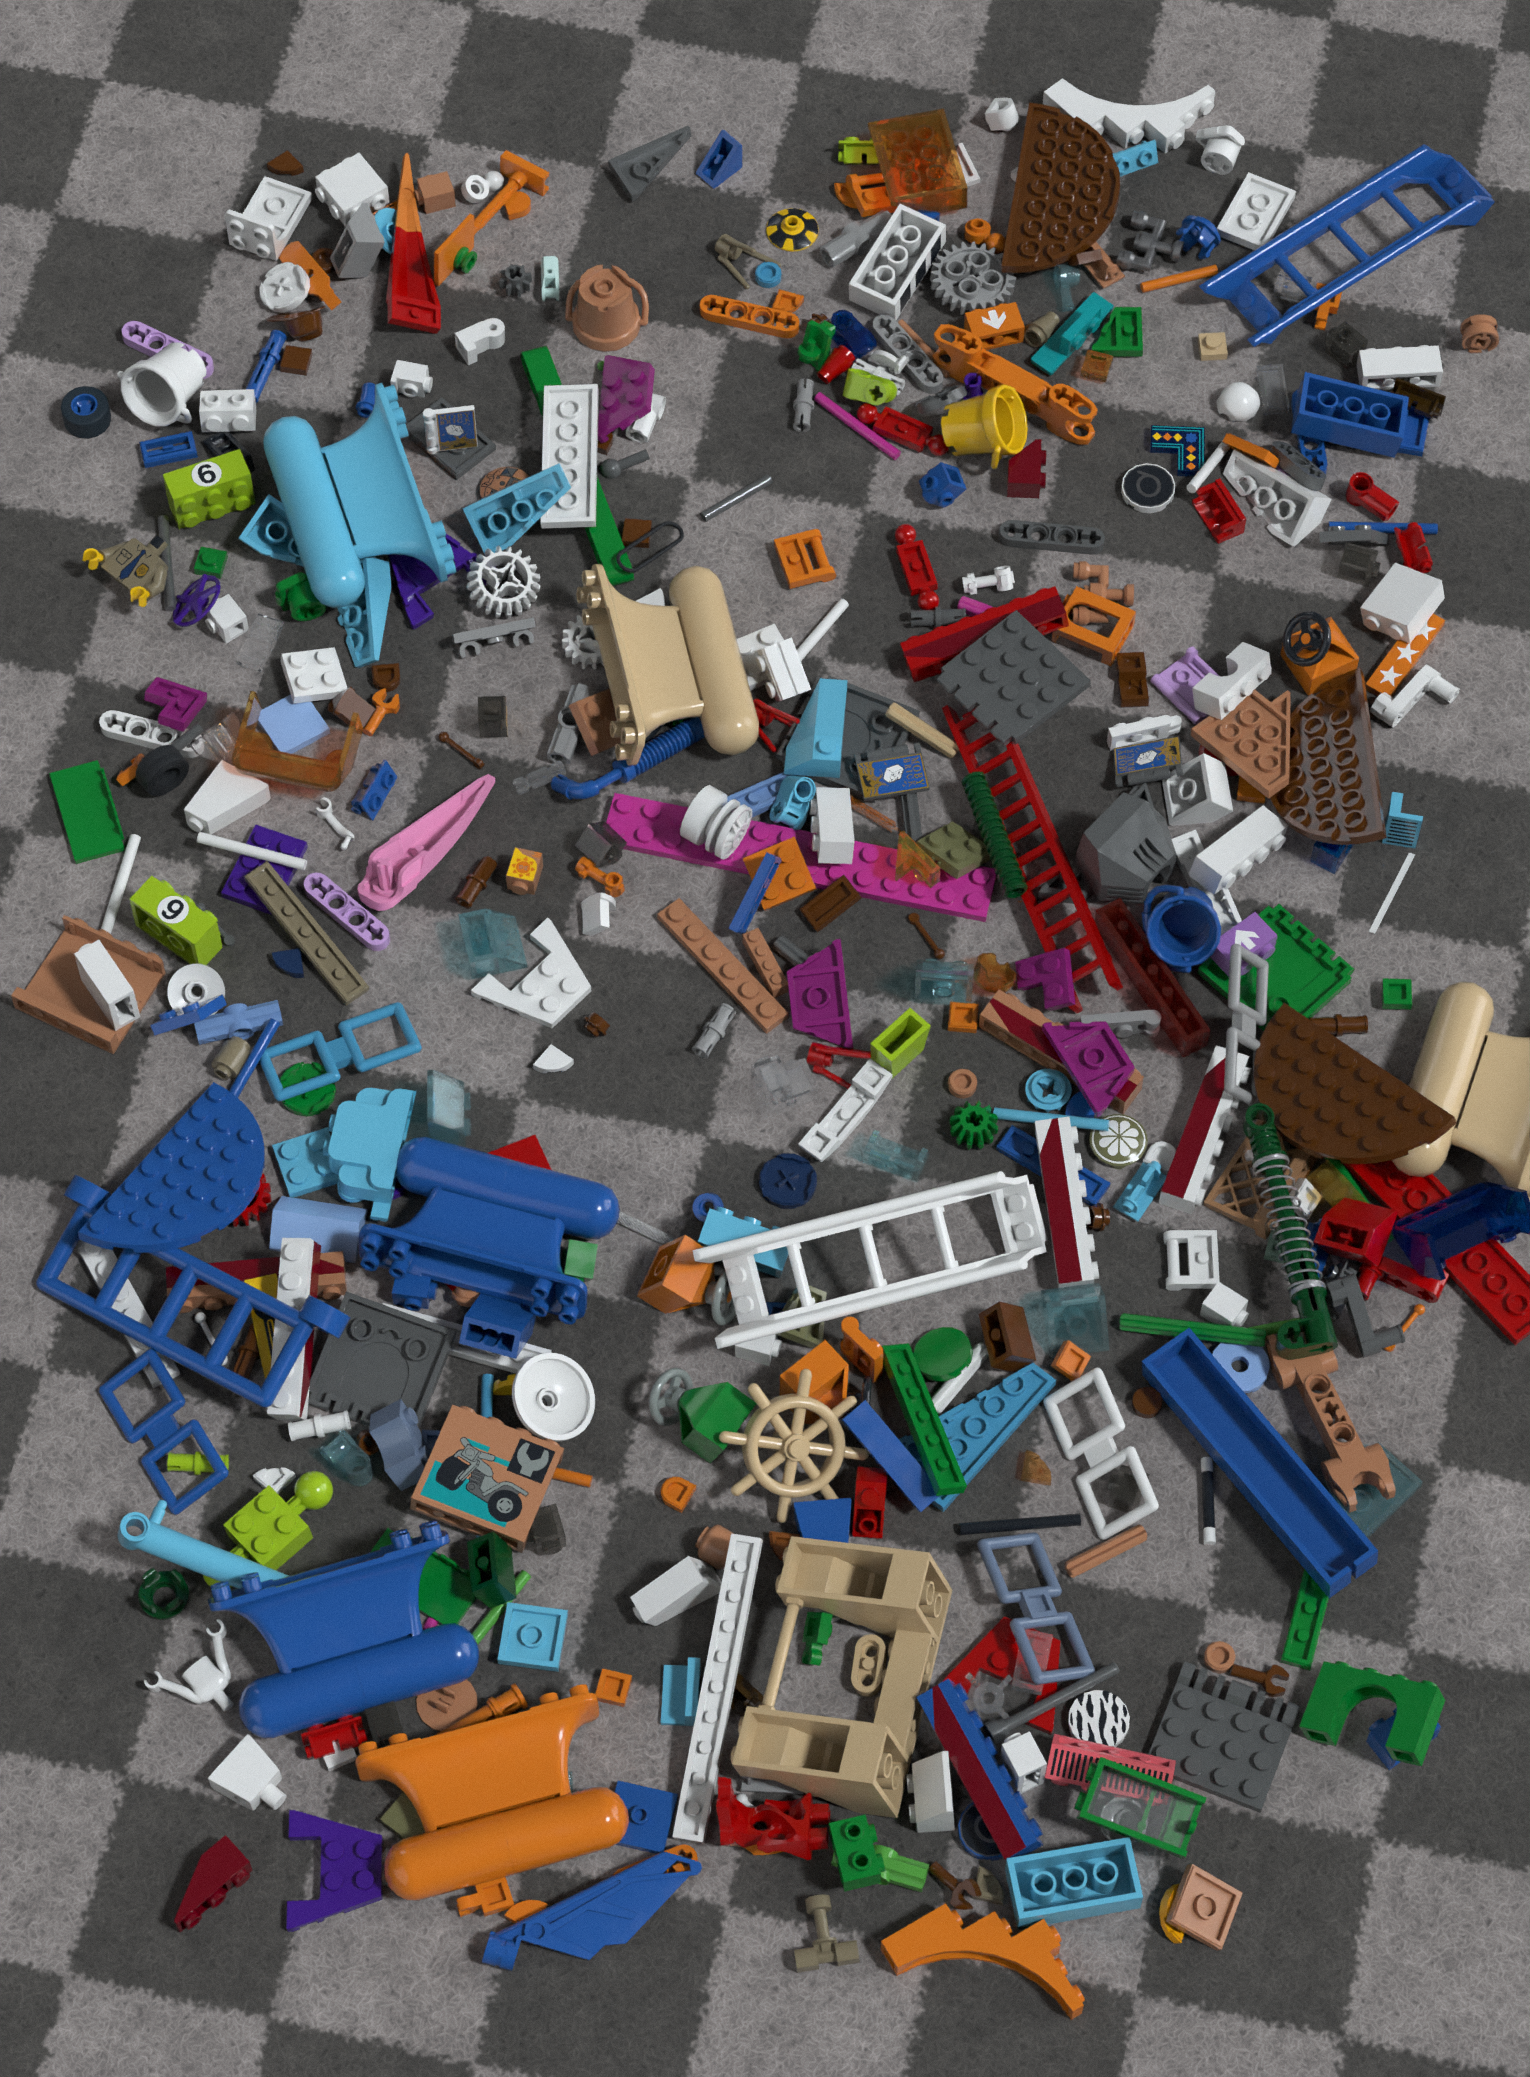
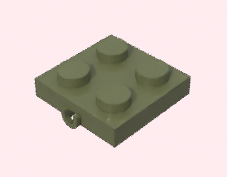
(954, 849)

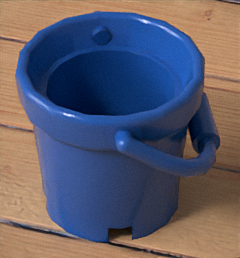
(1181, 927)

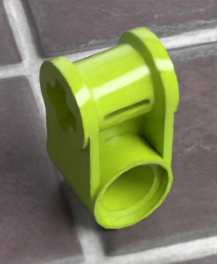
(868, 387)

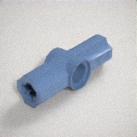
(237, 1021)

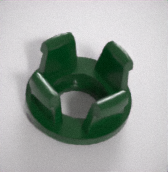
(155, 1580)

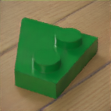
(1122, 333)

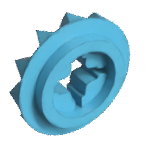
(1043, 1079)

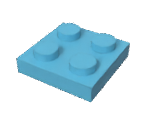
(303, 1163)
(532, 1637)

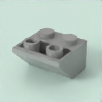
(358, 245)

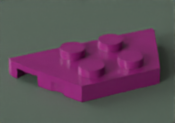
(624, 394)
(821, 996)
(1092, 1060)

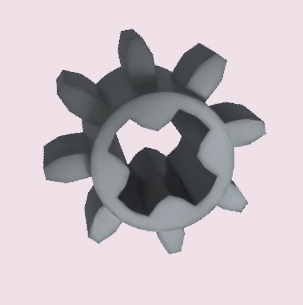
(515, 280)

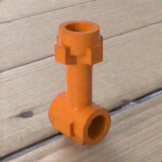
(612, 881)

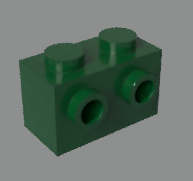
(491, 1570)

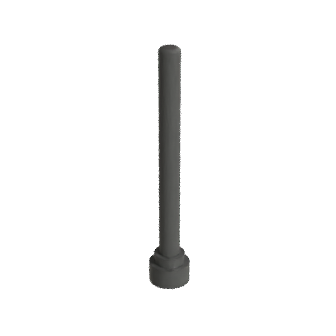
(1000, 1728)

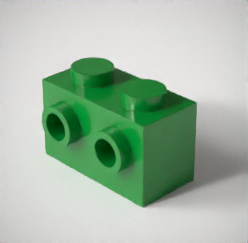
(855, 1852)

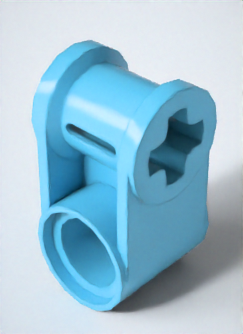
(791, 803)

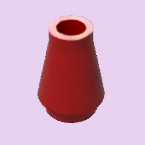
(837, 363)

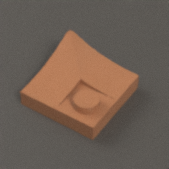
(594, 719)

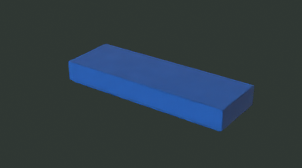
(755, 893)

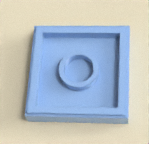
(292, 724)

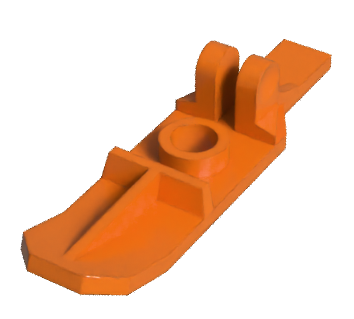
(319, 281)

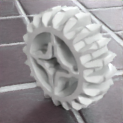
(486, 569)

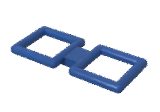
(163, 1431)

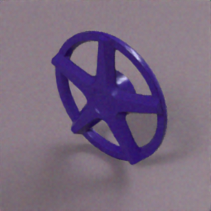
(197, 600)

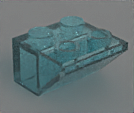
(491, 942)

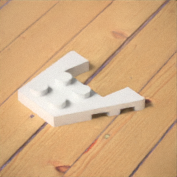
(548, 989)

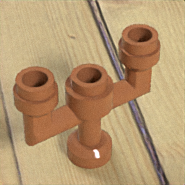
(1082, 571)

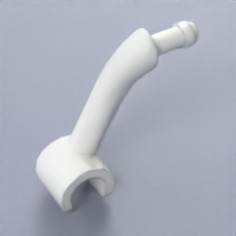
(338, 827)

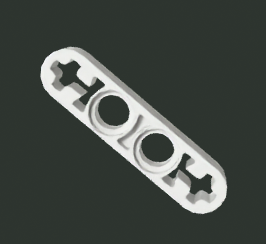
(148, 739)

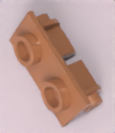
(1103, 270)

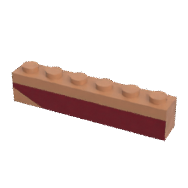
(1022, 1029)
(203, 1295)

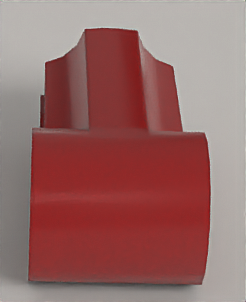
(1371, 497)

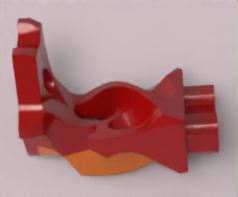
(784, 1832)

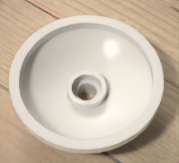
(565, 1389)

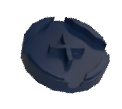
(788, 1181)

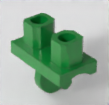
(816, 343)

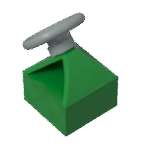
(701, 1411)

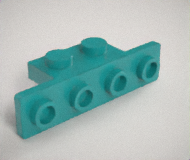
(1072, 333)

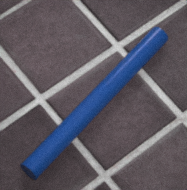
(1427, 528)

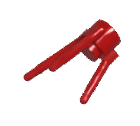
(765, 716)
(823, 1055)

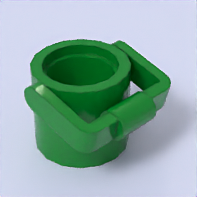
(296, 595)

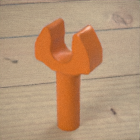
(381, 710)

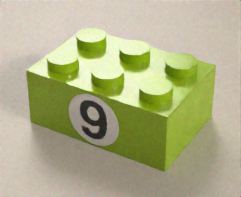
(209, 489)
(176, 922)

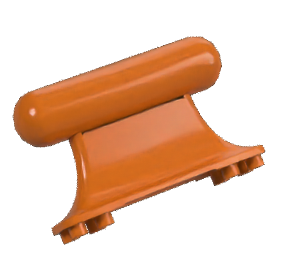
(494, 1798)

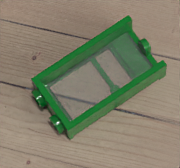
(1139, 1806)

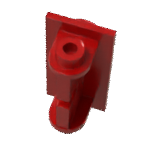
(1408, 544)
(343, 1731)

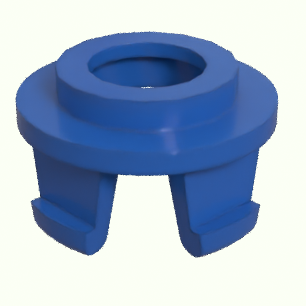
(1192, 233)

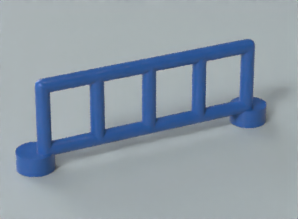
(312, 1314)

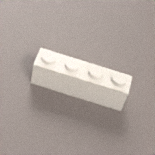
(1239, 850)

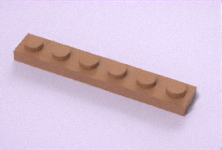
(722, 965)

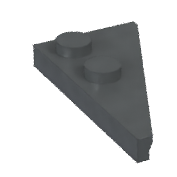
(641, 165)

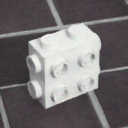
(349, 186)

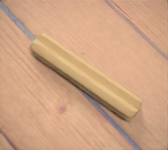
(922, 730)

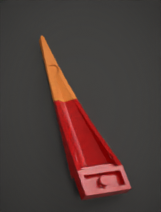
(410, 287)

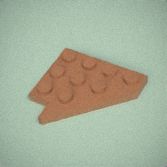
(1252, 741)

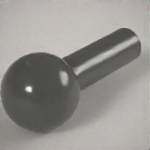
(612, 468)

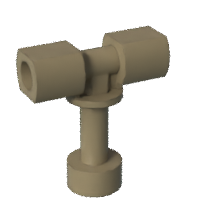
(825, 1948)

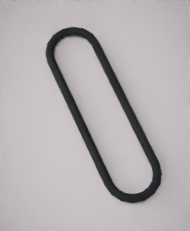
(643, 538)

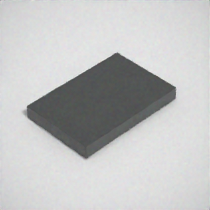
(456, 461)

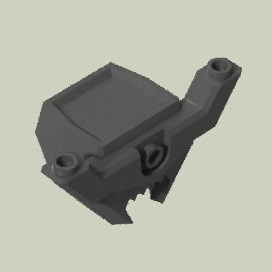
(1121, 852)

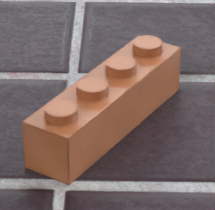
(765, 962)

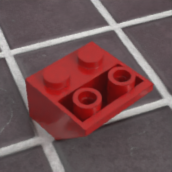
(1356, 1231)

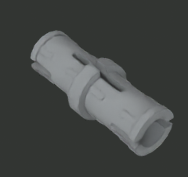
(803, 405)
(714, 1030)

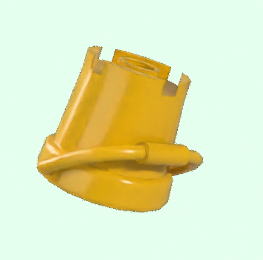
(987, 424)

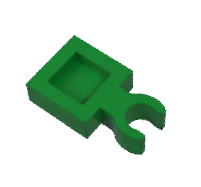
(815, 1635)

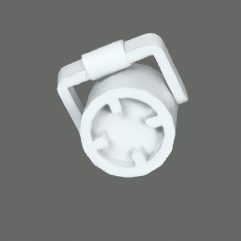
(1220, 149)

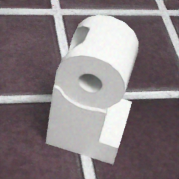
(479, 338)

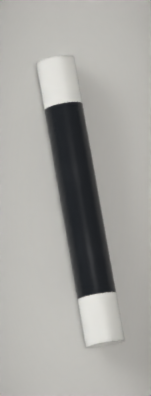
(1208, 1501)

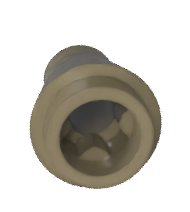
(1040, 330)

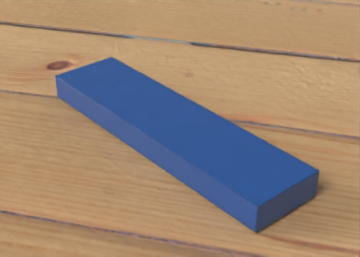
(1024, 1150)
(891, 1455)

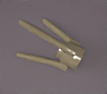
(731, 249)

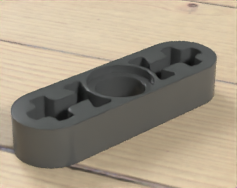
(1298, 466)

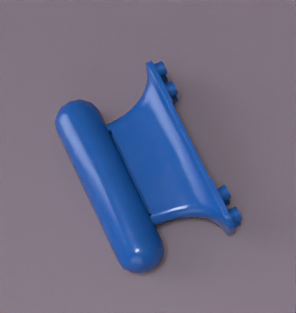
(491, 1226)
(347, 1637)

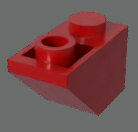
(869, 1502)

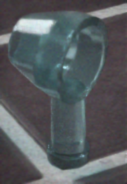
(1064, 279)

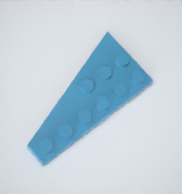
(986, 1422)

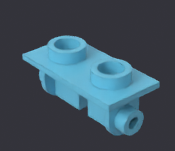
(1136, 157)
(1141, 1191)

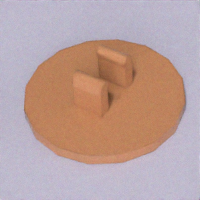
(447, 1705)

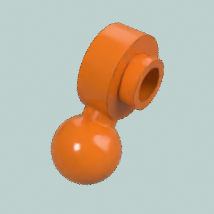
(979, 231)

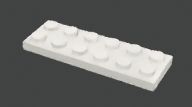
(572, 441)

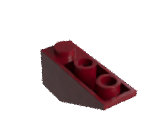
(214, 1876)

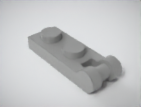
(1128, 1023)

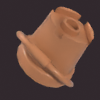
(606, 309)

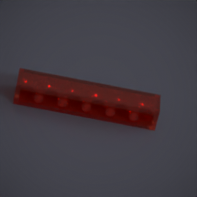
(1152, 978)

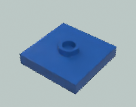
(649, 1816)

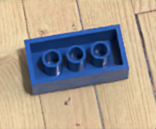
(1350, 414)

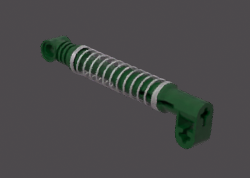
(1293, 1243)

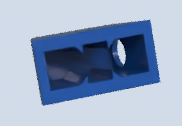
(823, 1519)

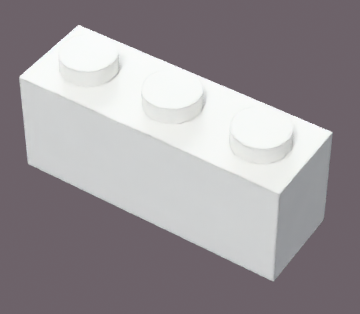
(1412, 364)
(832, 825)

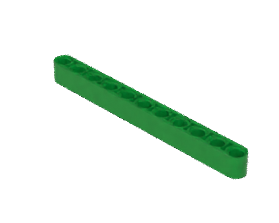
(605, 536)

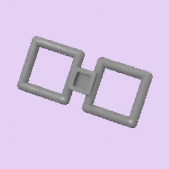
(1244, 1019)

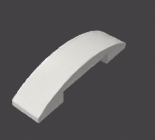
(847, 1112)

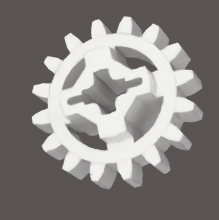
(585, 646)

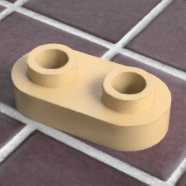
(868, 1667)

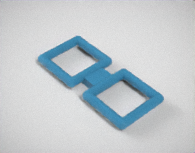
(340, 1051)

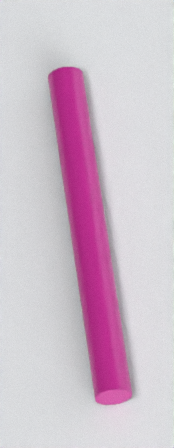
(857, 426)

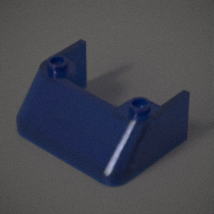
(1461, 1223)

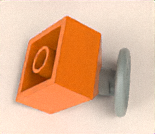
(681, 1283)

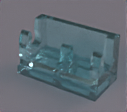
(894, 1157)

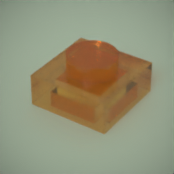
(1096, 366)

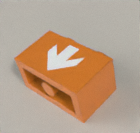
(996, 325)

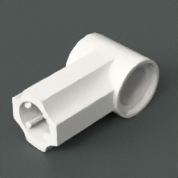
(642, 428)

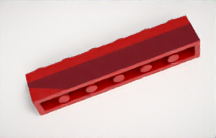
(933, 650)

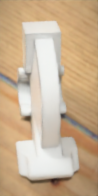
(888, 361)

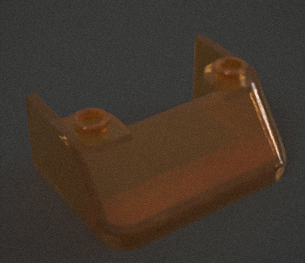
(256, 757)

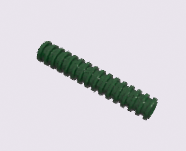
(994, 835)

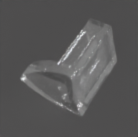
(1287, 289)

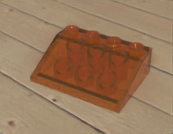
(919, 162)

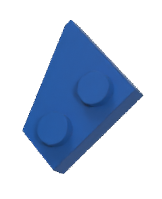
(188, 1015)

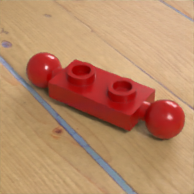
(902, 429)
(916, 567)

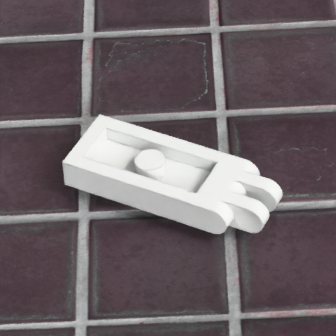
(1143, 731)

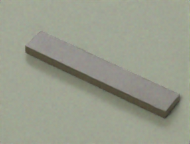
(306, 933)

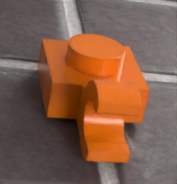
(1330, 306)
(489, 1896)

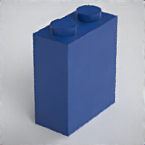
(497, 1326)

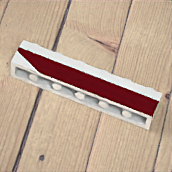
(1202, 1135)
(1064, 1202)
(296, 1281)

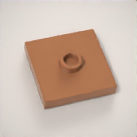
(1204, 1907)

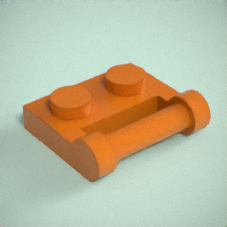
(868, 200)
(796, 561)
(860, 1350)

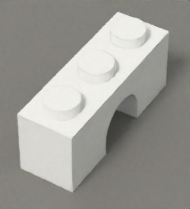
(1221, 694)

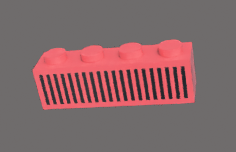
(1072, 1756)

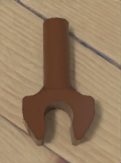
(1263, 1678)
(957, 1887)

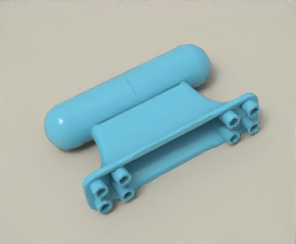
(353, 500)

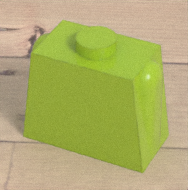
(900, 1042)

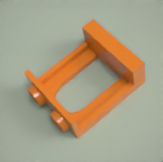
(1107, 646)

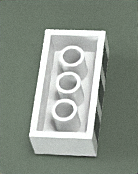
(897, 262)

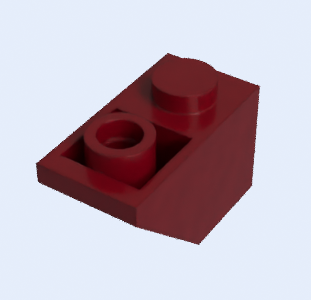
(1025, 473)

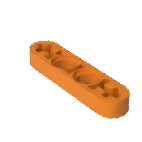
(751, 312)

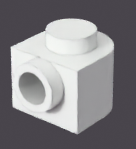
(1002, 114)

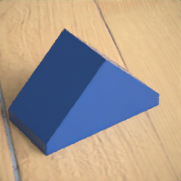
(721, 160)

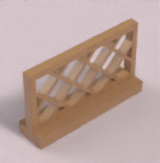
(1301, 1166)

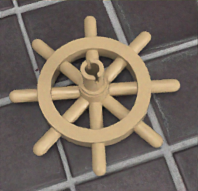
(793, 1445)

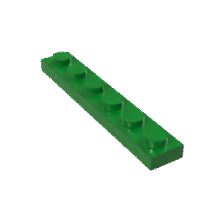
(923, 1420)

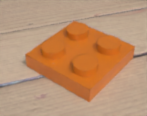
(791, 877)

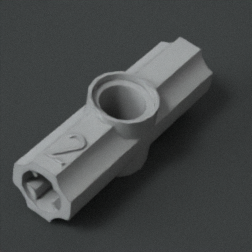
(855, 239)
(565, 736)

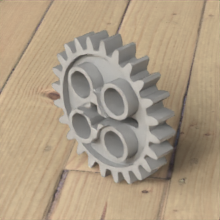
(971, 278)

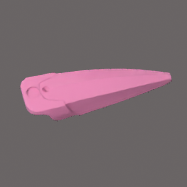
(416, 850)

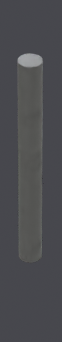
(166, 556)

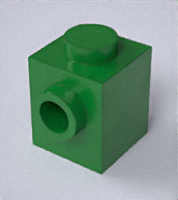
(579, 1259)

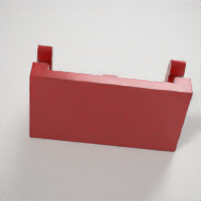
(1219, 511)

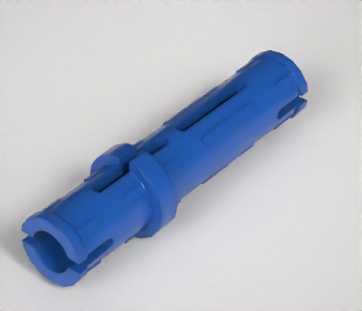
(268, 357)

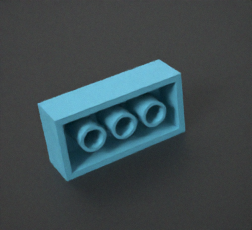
(1074, 1883)

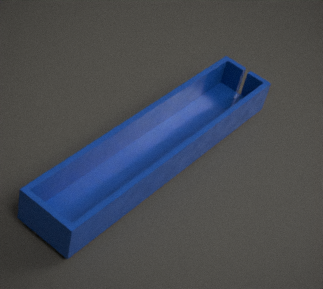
(1259, 1463)

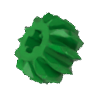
(963, 1126)

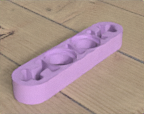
(150, 335)
(348, 910)

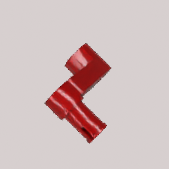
(1401, 1278)

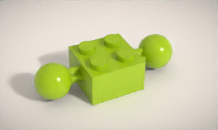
(270, 1528)

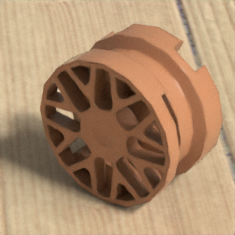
(1479, 333)

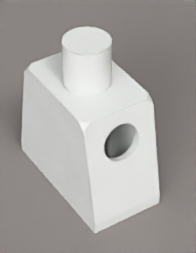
(248, 1777)

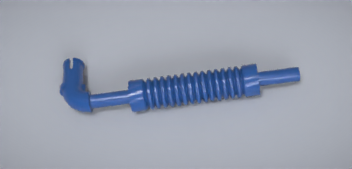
(653, 753)

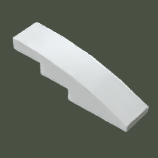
(1187, 848)

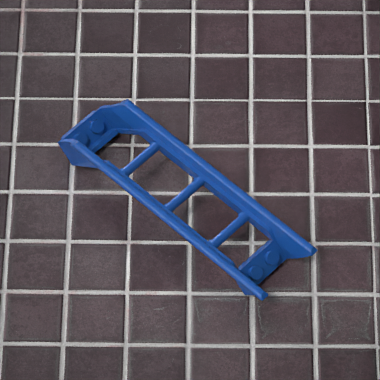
(1422, 166)

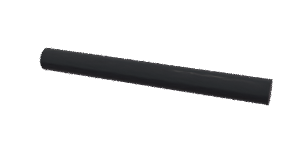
(1020, 1524)

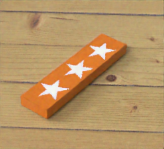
(1402, 659)

